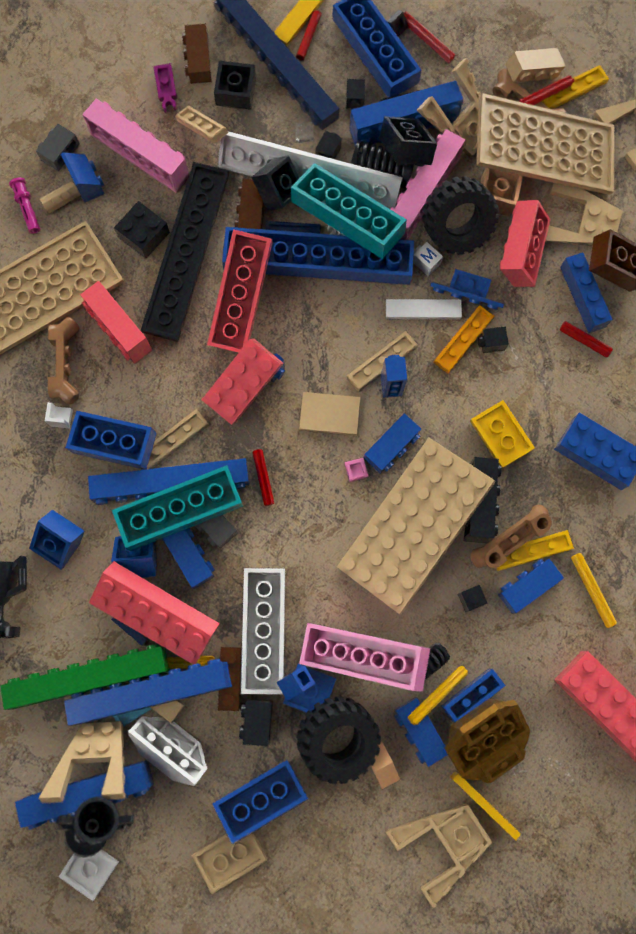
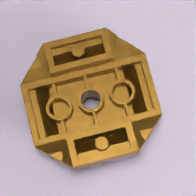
(488, 740)

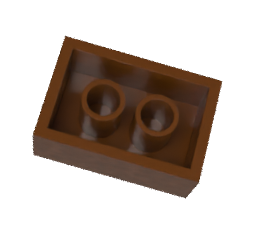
(614, 259)

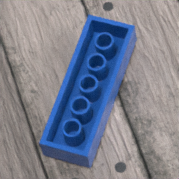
(377, 45)
(368, 120)
(34, 813)

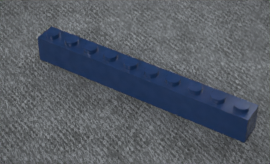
(279, 61)

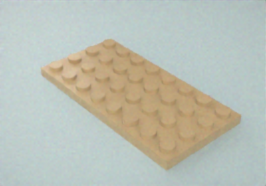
(545, 144)
(49, 283)
(415, 525)

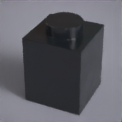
(355, 93)
(329, 145)
(493, 339)
(472, 598)

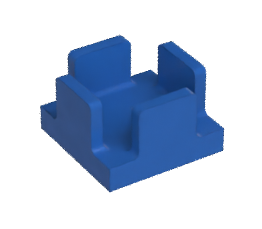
(314, 694)

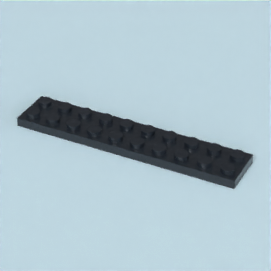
(185, 252)

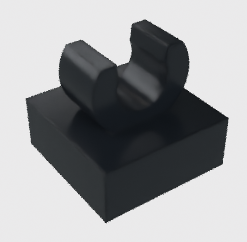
(398, 22)

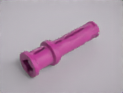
(23, 197)

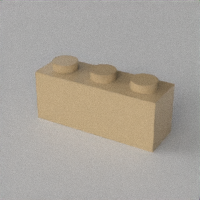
(535, 65)

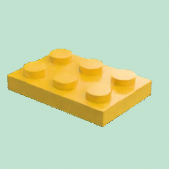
(502, 434)

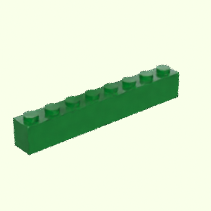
(84, 678)

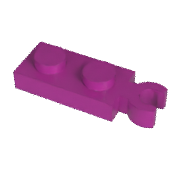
(165, 85)

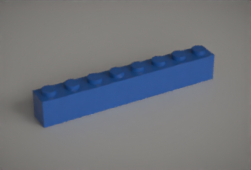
(146, 482)
(147, 693)

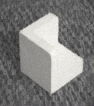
(58, 416)

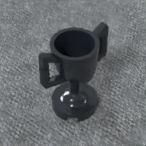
(9, 575)
(92, 826)

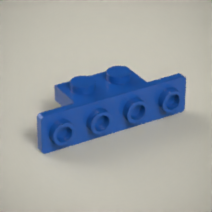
(470, 286)

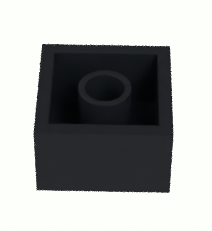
(235, 85)
(275, 182)
(142, 229)
(257, 722)

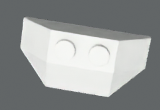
(169, 749)

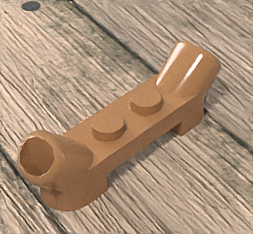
(510, 90)
(59, 336)
(497, 550)

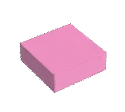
(356, 469)

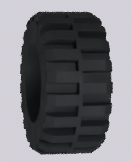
(472, 233)
(355, 757)

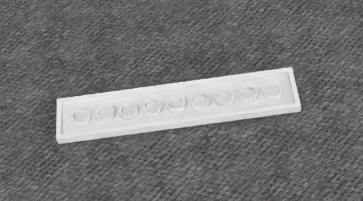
(250, 155)

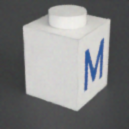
(427, 258)

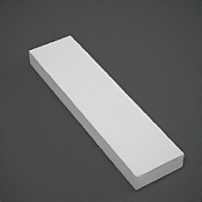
(424, 309)

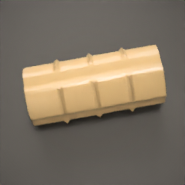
(60, 197)

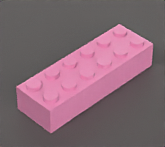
(136, 145)
(428, 177)
(365, 657)

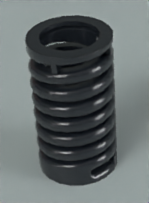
(378, 163)

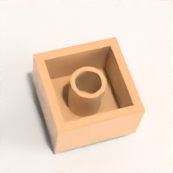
(504, 188)

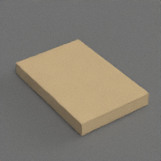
(329, 413)
(225, 862)

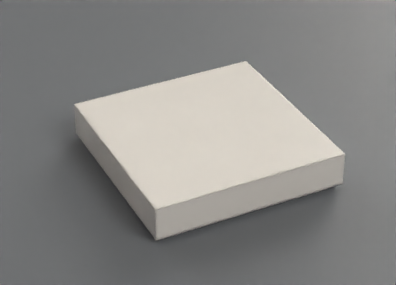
(89, 873)

